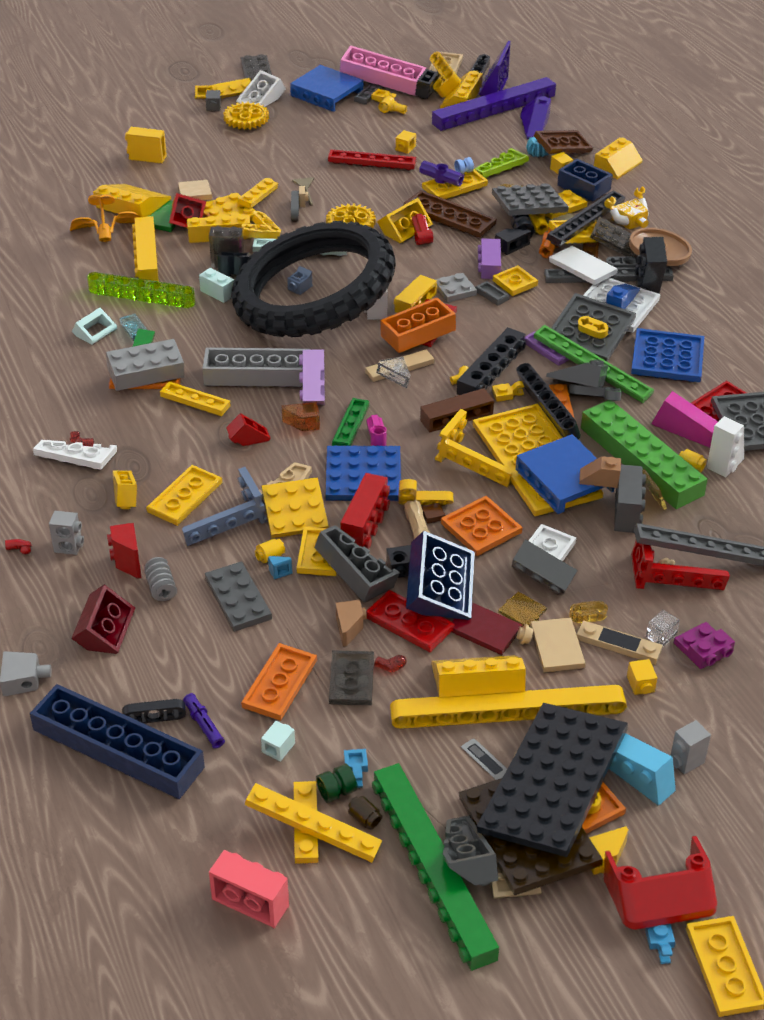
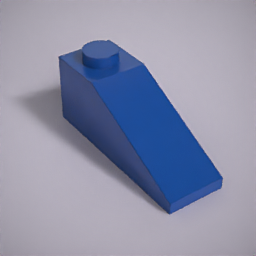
(622, 295)

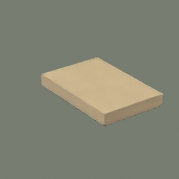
(196, 189)
(557, 645)

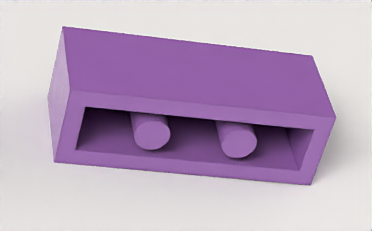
(489, 258)

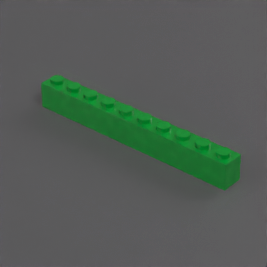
(444, 885)

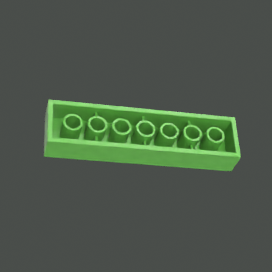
(639, 447)

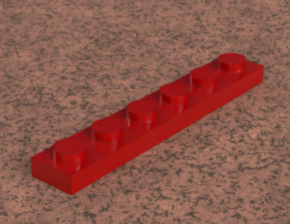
(372, 159)

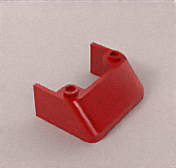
(662, 897)

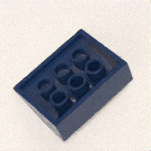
(440, 578)

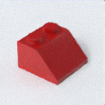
(185, 208)
(124, 549)

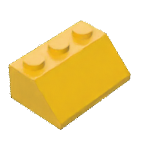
(618, 158)
(398, 223)

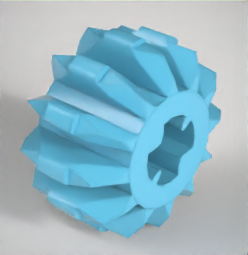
(535, 148)

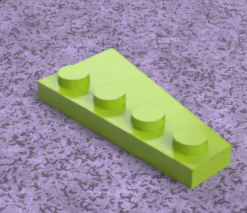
(504, 162)

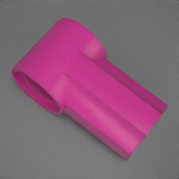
(377, 431)

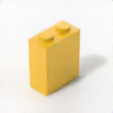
(146, 145)

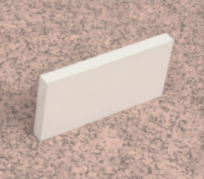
(583, 265)

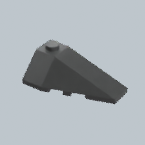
(469, 852)

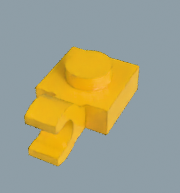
(379, 95)
(506, 392)

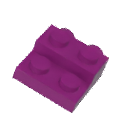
(705, 645)

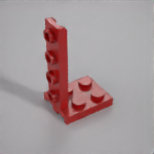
(651, 572)

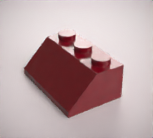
(103, 621)

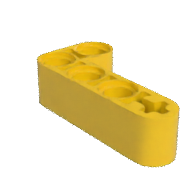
(449, 79)

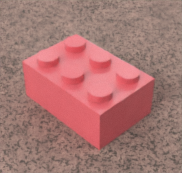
(249, 888)

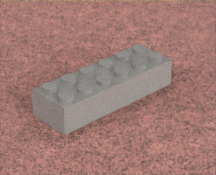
(252, 367)

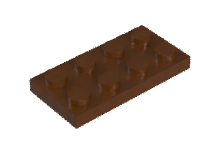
(563, 141)

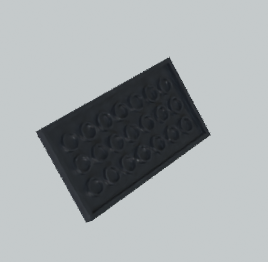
(553, 779)

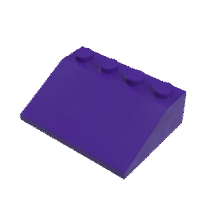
(498, 74)

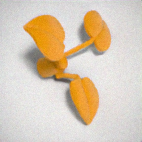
(104, 230)

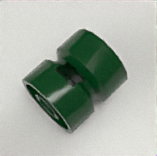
(339, 782)

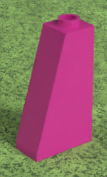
(685, 420)

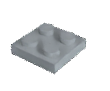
(455, 287)

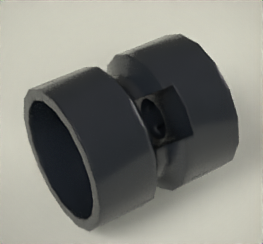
(522, 222)

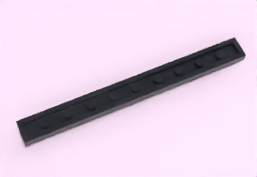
(583, 219)

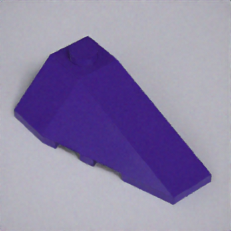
(535, 115)

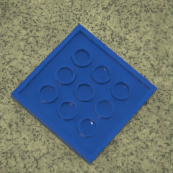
(668, 355)
(349, 464)

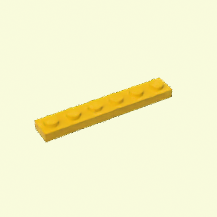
(313, 822)

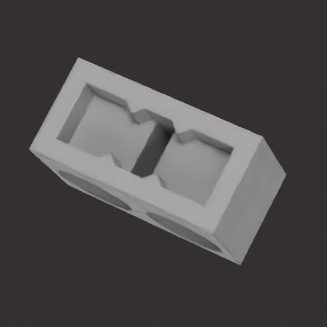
(66, 532)

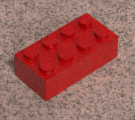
(366, 509)

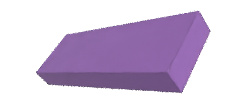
(544, 350)

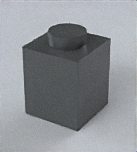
(213, 100)

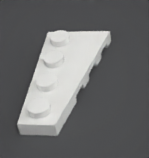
(75, 453)

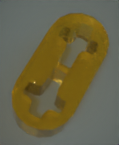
(588, 611)

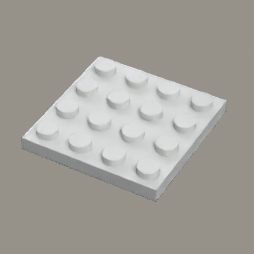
(641, 304)

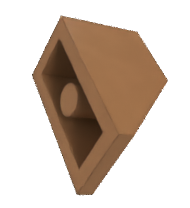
(601, 472)
(349, 619)

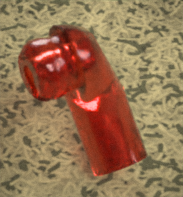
(75, 437)
(392, 664)

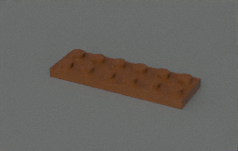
(454, 214)

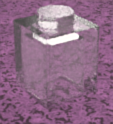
(662, 628)

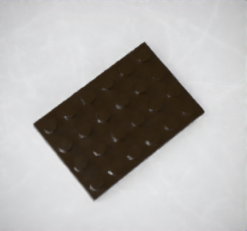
(526, 866)

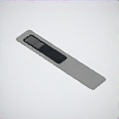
(484, 759)

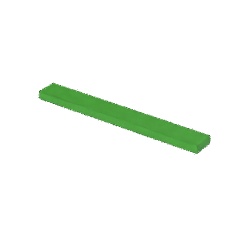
(581, 355)

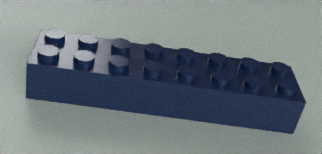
(118, 741)

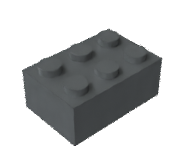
(629, 498)

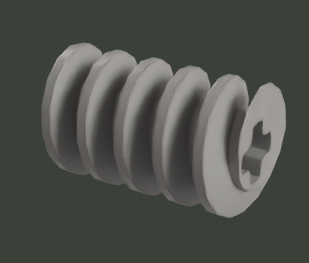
(160, 579)

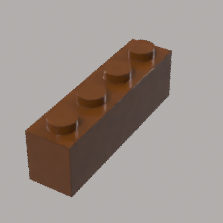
(438, 414)

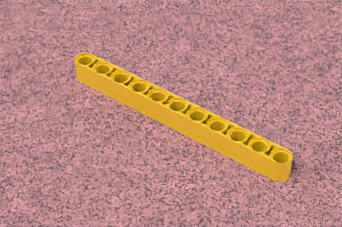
(503, 706)

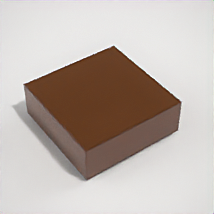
(433, 512)

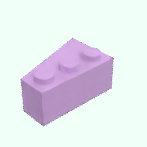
(312, 376)

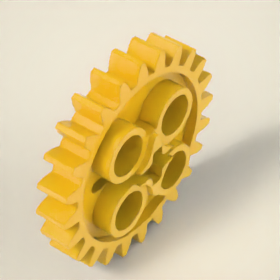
(246, 115)
(352, 213)

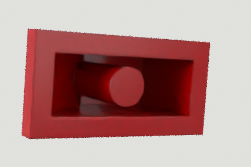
(247, 431)

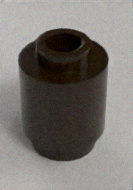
(364, 812)

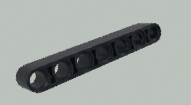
(547, 401)

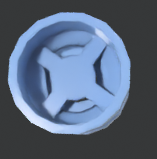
(464, 165)

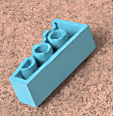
(645, 769)

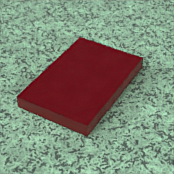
(487, 629)

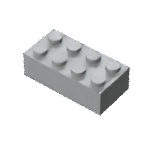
(145, 364)

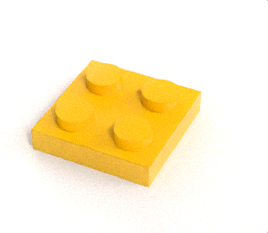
(515, 280)

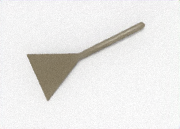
(305, 182)

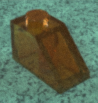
(301, 416)

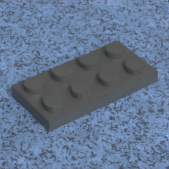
(238, 596)

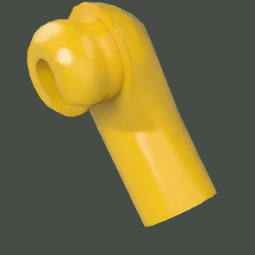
(453, 379)

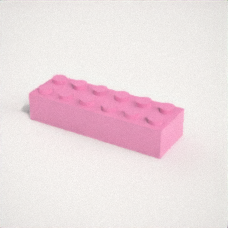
(381, 70)

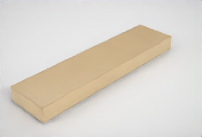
(413, 362)

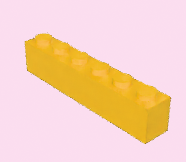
(145, 249)

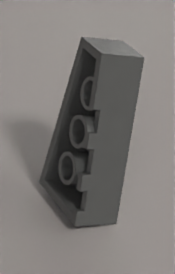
(354, 564)

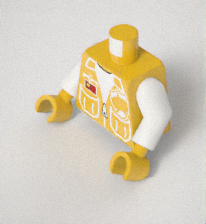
(630, 213)

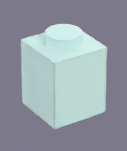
(278, 740)

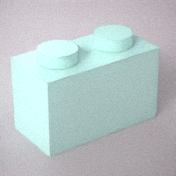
(216, 285)

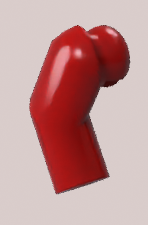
(23, 545)

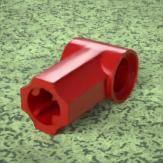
(423, 234)

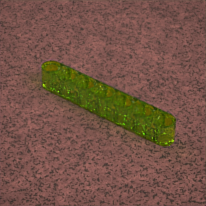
(141, 289)

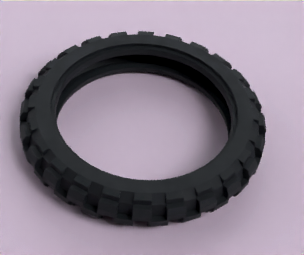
(323, 313)

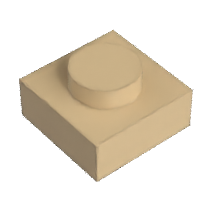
(303, 196)

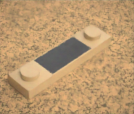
(619, 642)

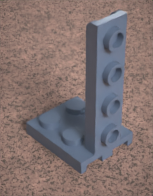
(232, 517)

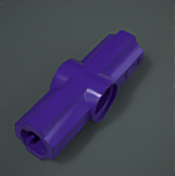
(441, 173)

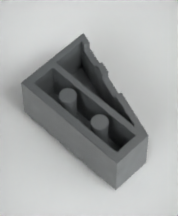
(543, 567)

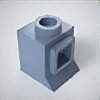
(300, 280)

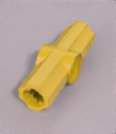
(539, 223)

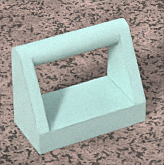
(98, 316)

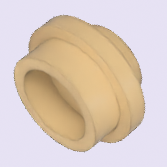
(524, 634)

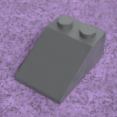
(588, 373)

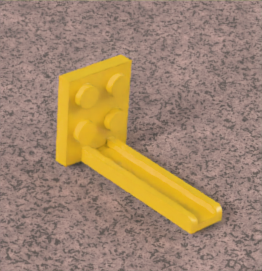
(450, 449)

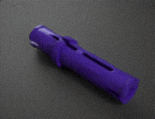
(199, 714)

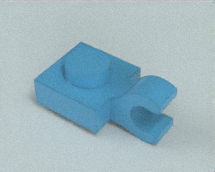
(358, 763)
(663, 940)

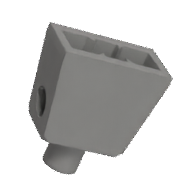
(21, 672)

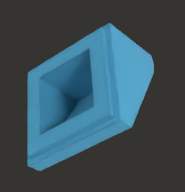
(280, 566)

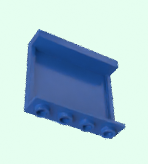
(325, 87)
(556, 471)

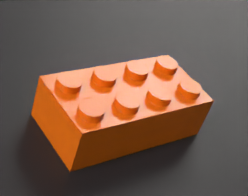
(418, 325)

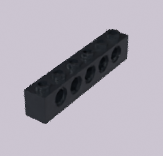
(492, 361)

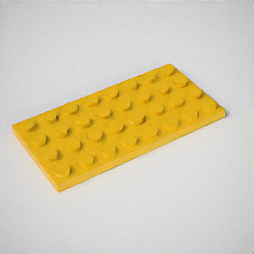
(518, 432)

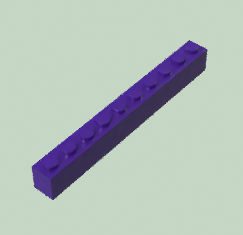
(492, 104)

